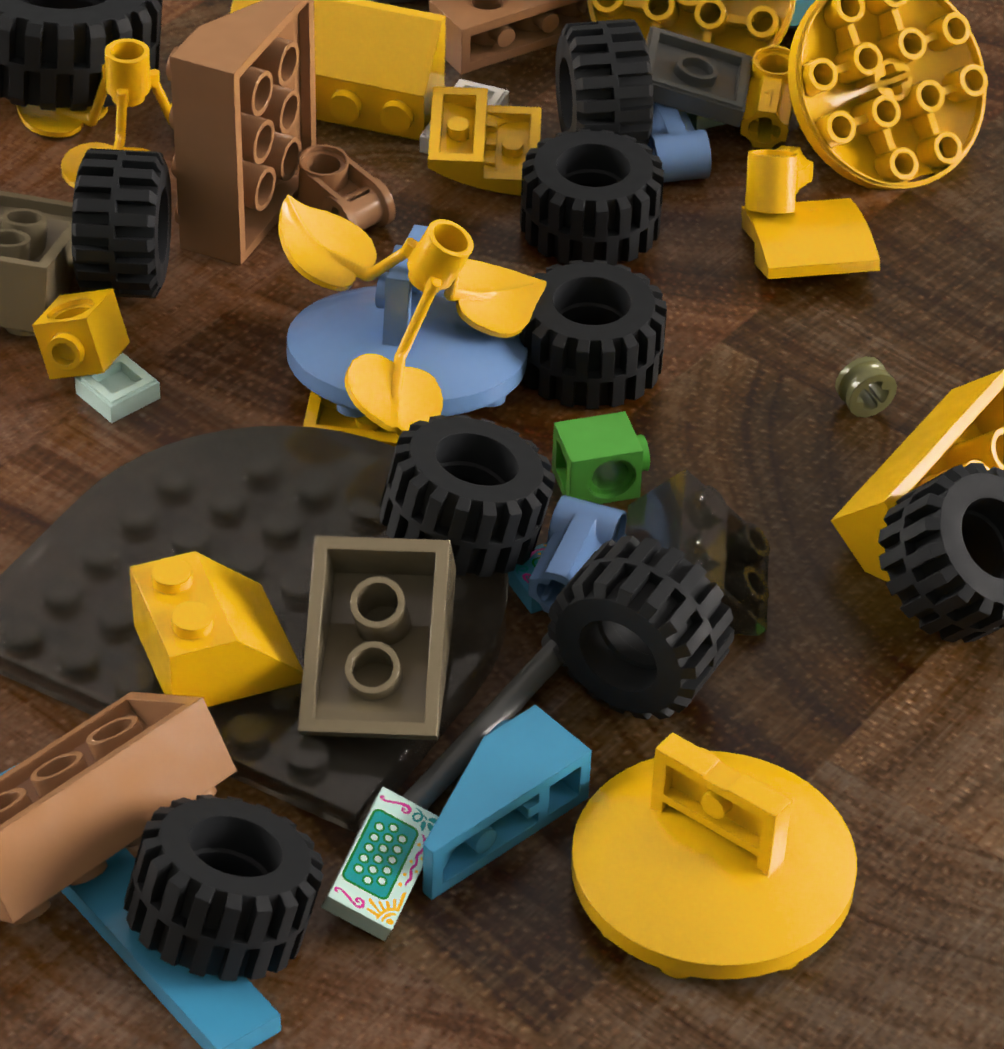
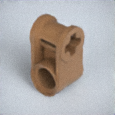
(342, 187)

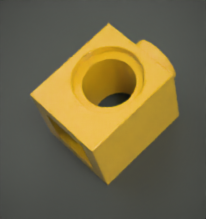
(81, 334)

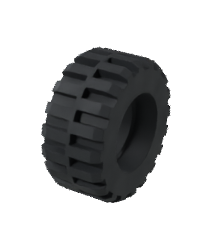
(57, 47)

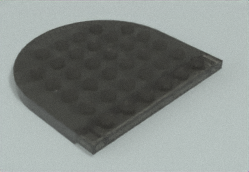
(255, 507)

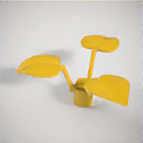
(126, 79)
(486, 295)

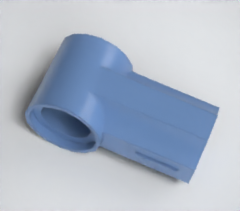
(681, 149)
(573, 536)

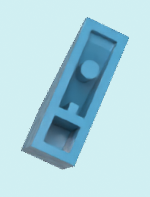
(512, 788)

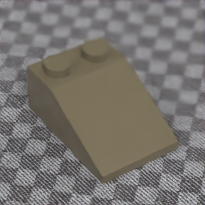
(33, 258)
(377, 637)

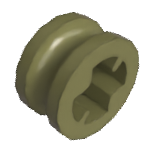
(866, 386)

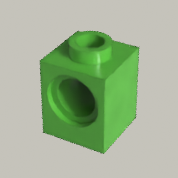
(599, 458)

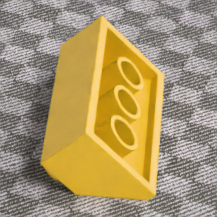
(375, 64)
(957, 432)

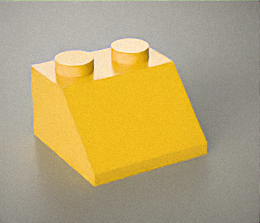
(209, 630)

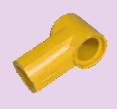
(768, 98)
(776, 178)

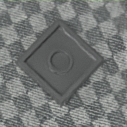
(698, 76)

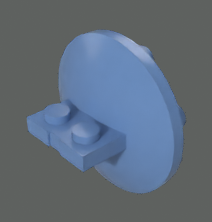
(466, 363)

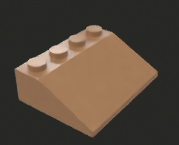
(241, 123)

